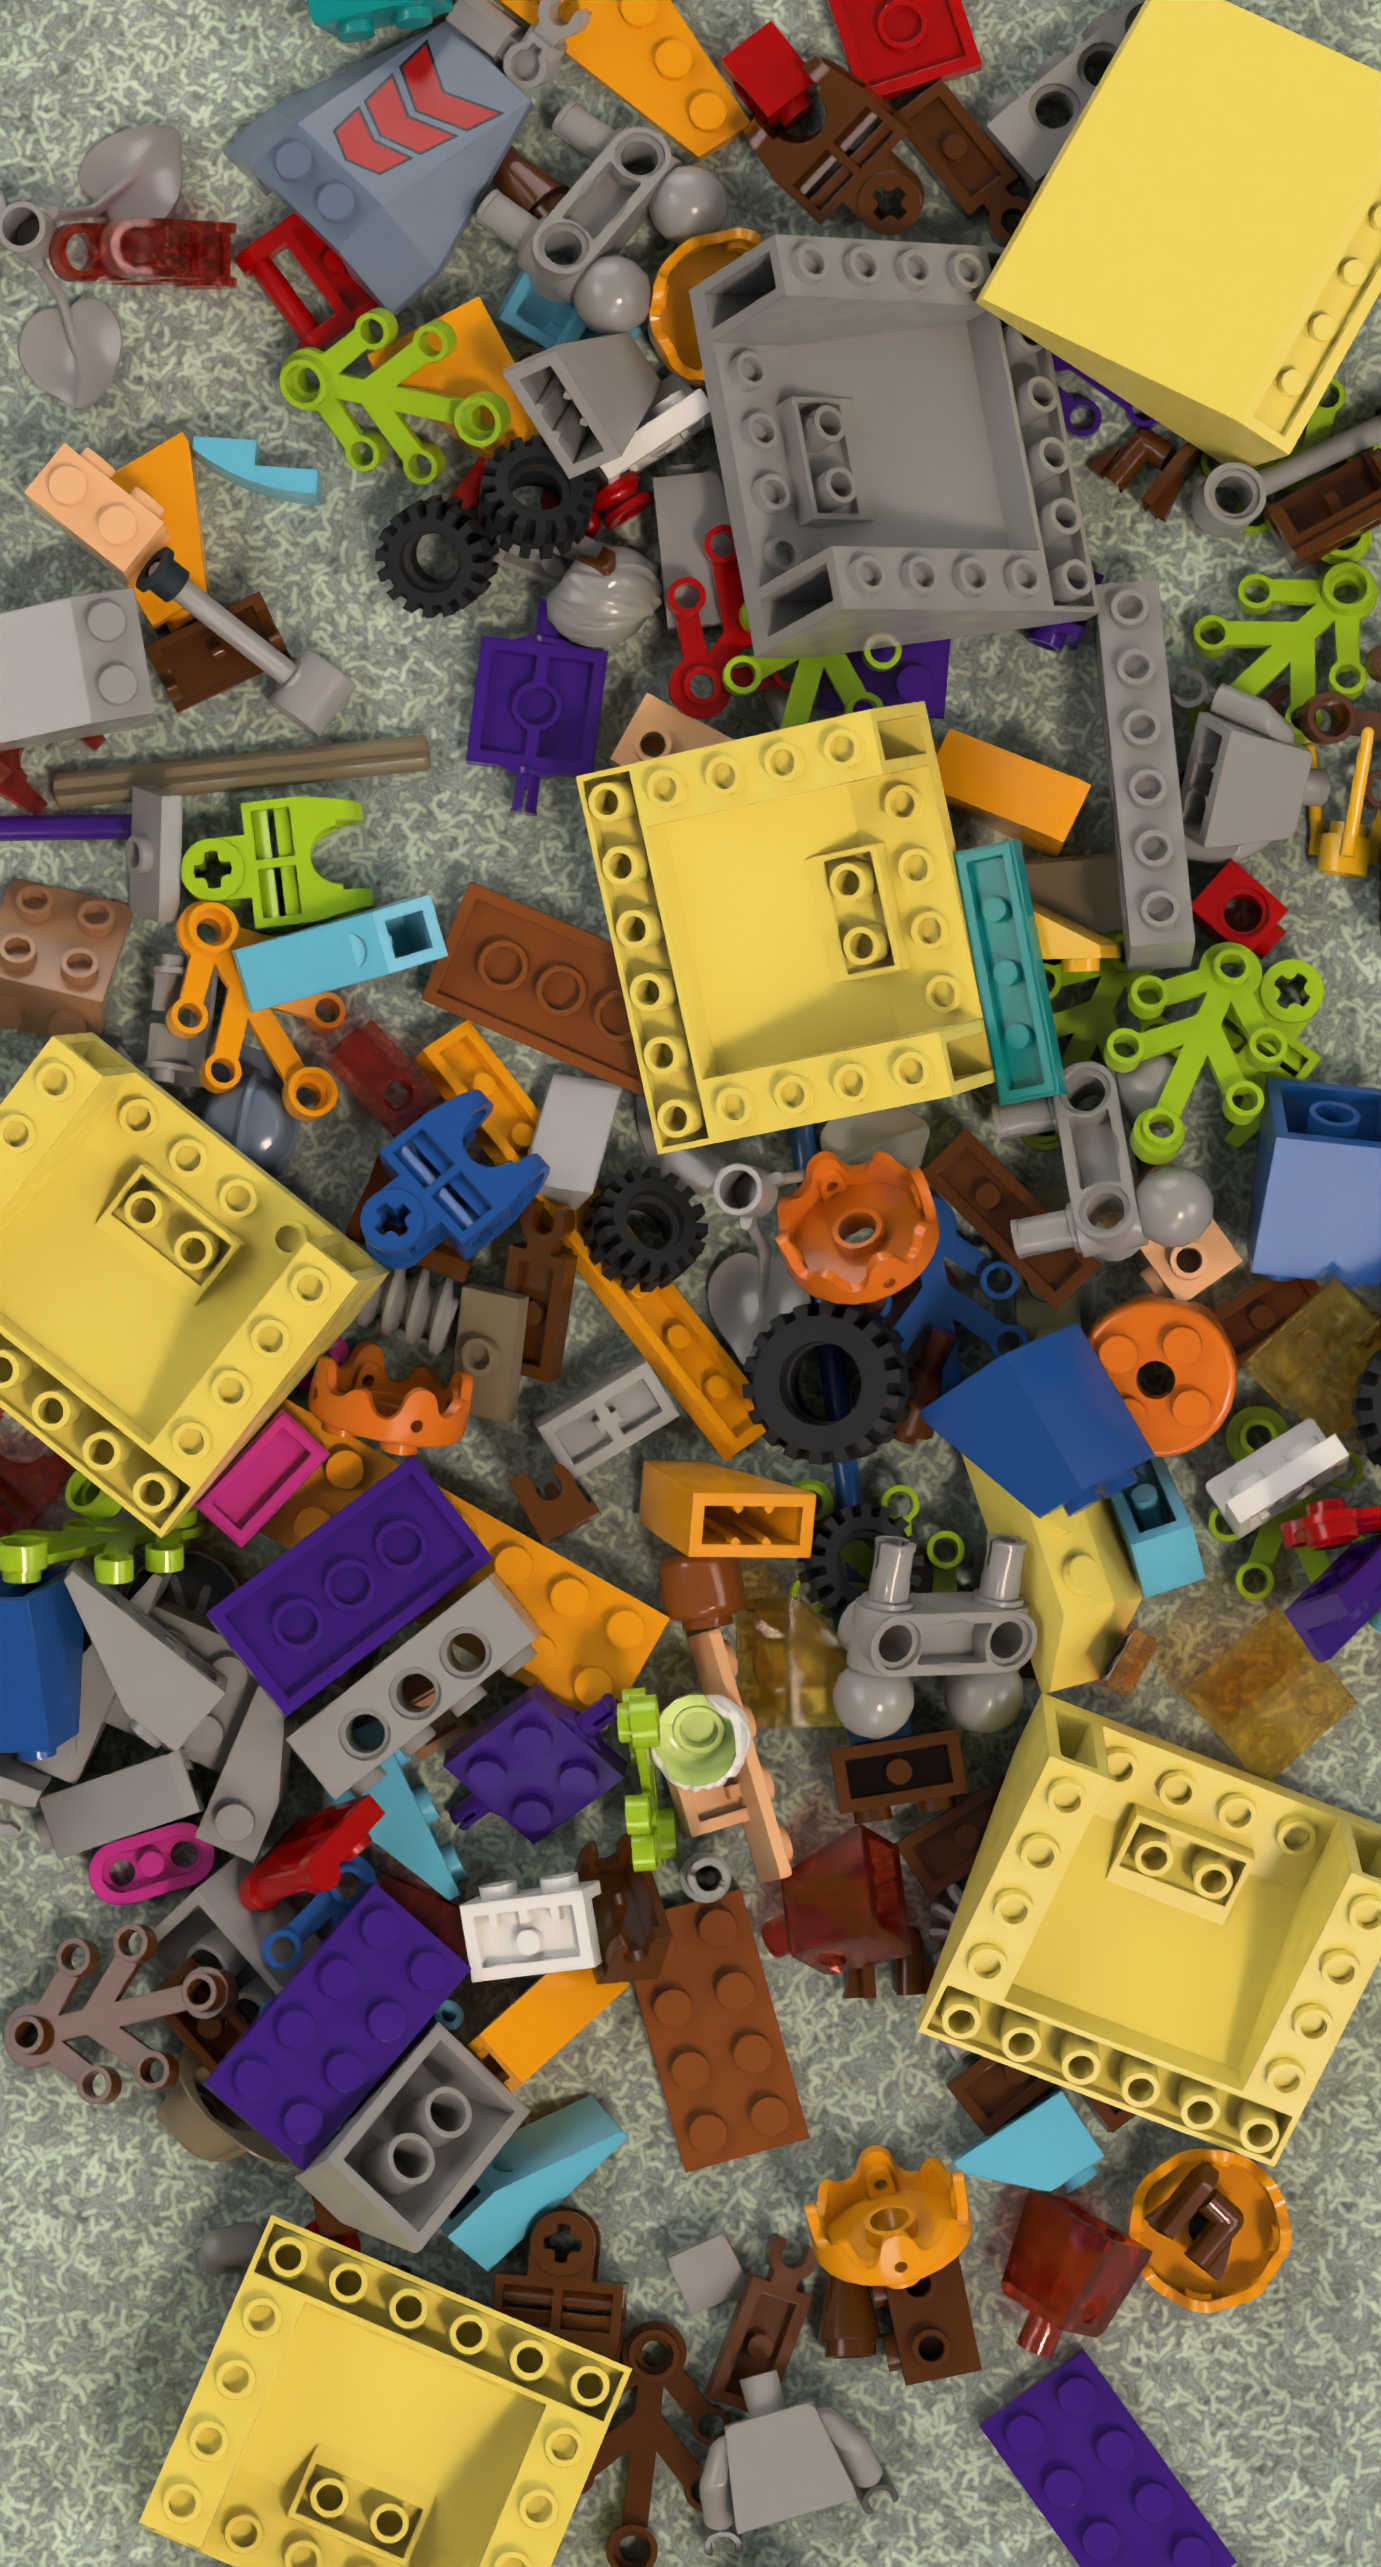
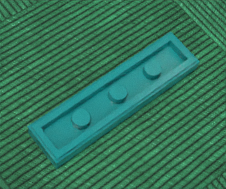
(1010, 972)

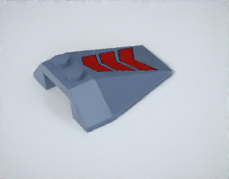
(389, 157)

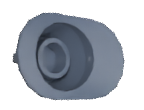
(253, 1112)

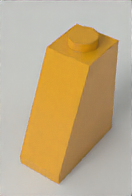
(470, 368)
(171, 480)
(1009, 792)
(725, 1511)
(540, 2023)

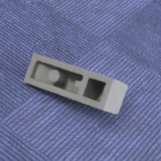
(152, 1672)

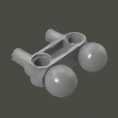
(603, 215)
(1101, 1169)
(966, 1635)

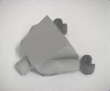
(1242, 775)
(784, 2464)

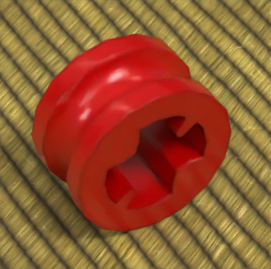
(622, 500)

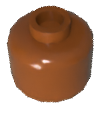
(701, 1590)

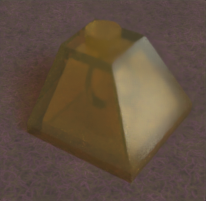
(787, 1663)

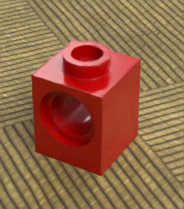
(770, 78)
(1236, 884)

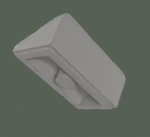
(574, 1135)

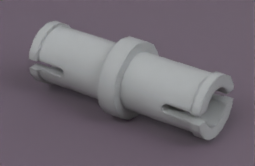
(688, 1879)

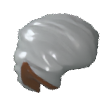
(605, 597)

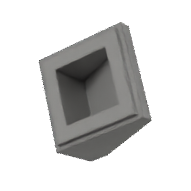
(707, 2272)

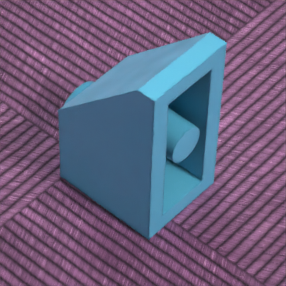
(1157, 1531)
(1036, 2148)

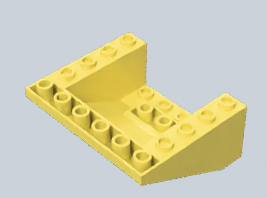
(1208, 228)
(789, 927)
(152, 1281)
(1160, 1932)
(379, 2423)

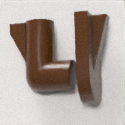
(1145, 445)
(911, 1973)
(1194, 2193)

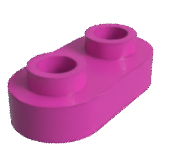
(153, 1864)

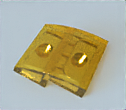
(1318, 1356)

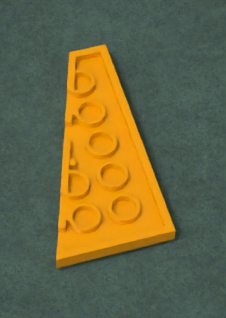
(653, 65)

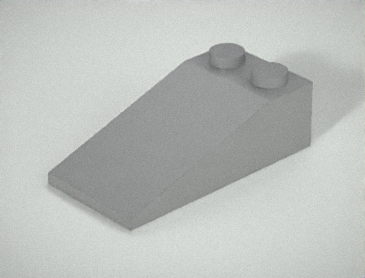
(73, 670)

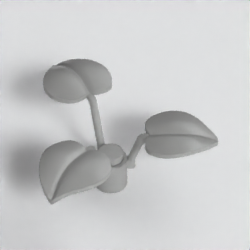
(80, 346)
(754, 1289)

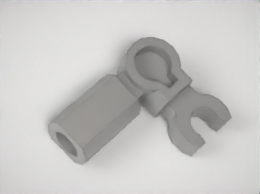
(526, 59)

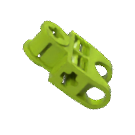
(250, 857)
(1290, 1022)

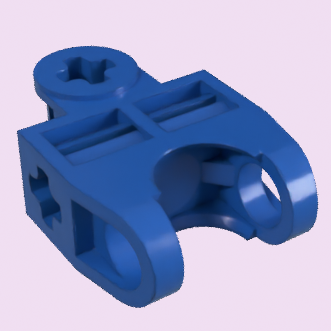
(442, 1190)

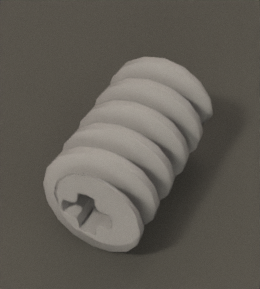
(415, 1305)

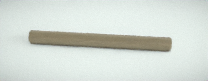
(245, 770)

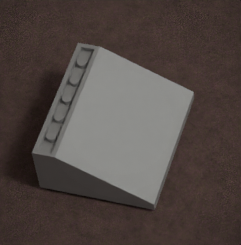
(886, 449)

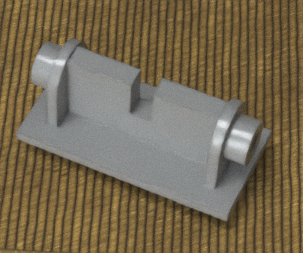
(170, 1058)

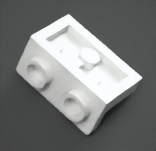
(670, 422)
(1277, 1476)
(532, 1928)

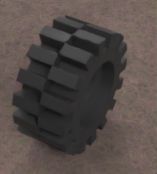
(530, 526)
(407, 576)
(620, 1247)
(830, 1537)

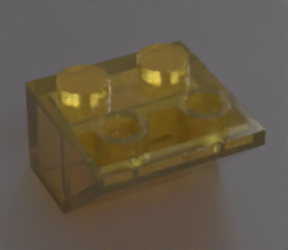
(1266, 1696)

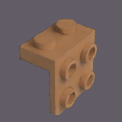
(58, 958)

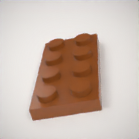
(537, 985)
(719, 2038)

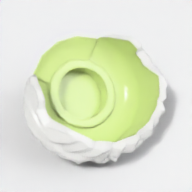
(702, 1741)

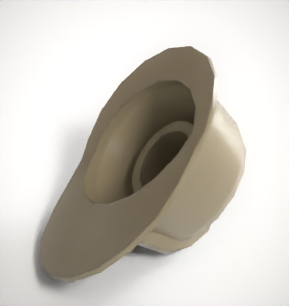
(206, 2123)

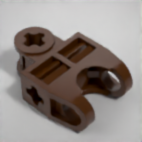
(802, 161)
(565, 2284)

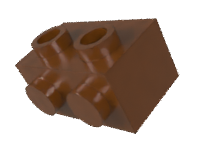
(897, 1772)
(930, 2326)

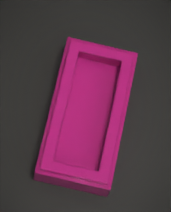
(262, 1479)

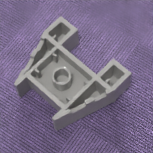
(237, 1738)

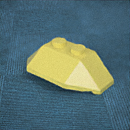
(1071, 1577)

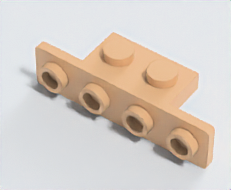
(742, 1797)

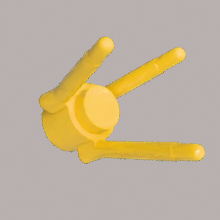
(1345, 847)

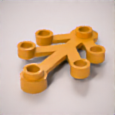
(236, 1015)

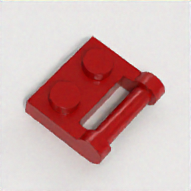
(324, 271)
(310, 1853)

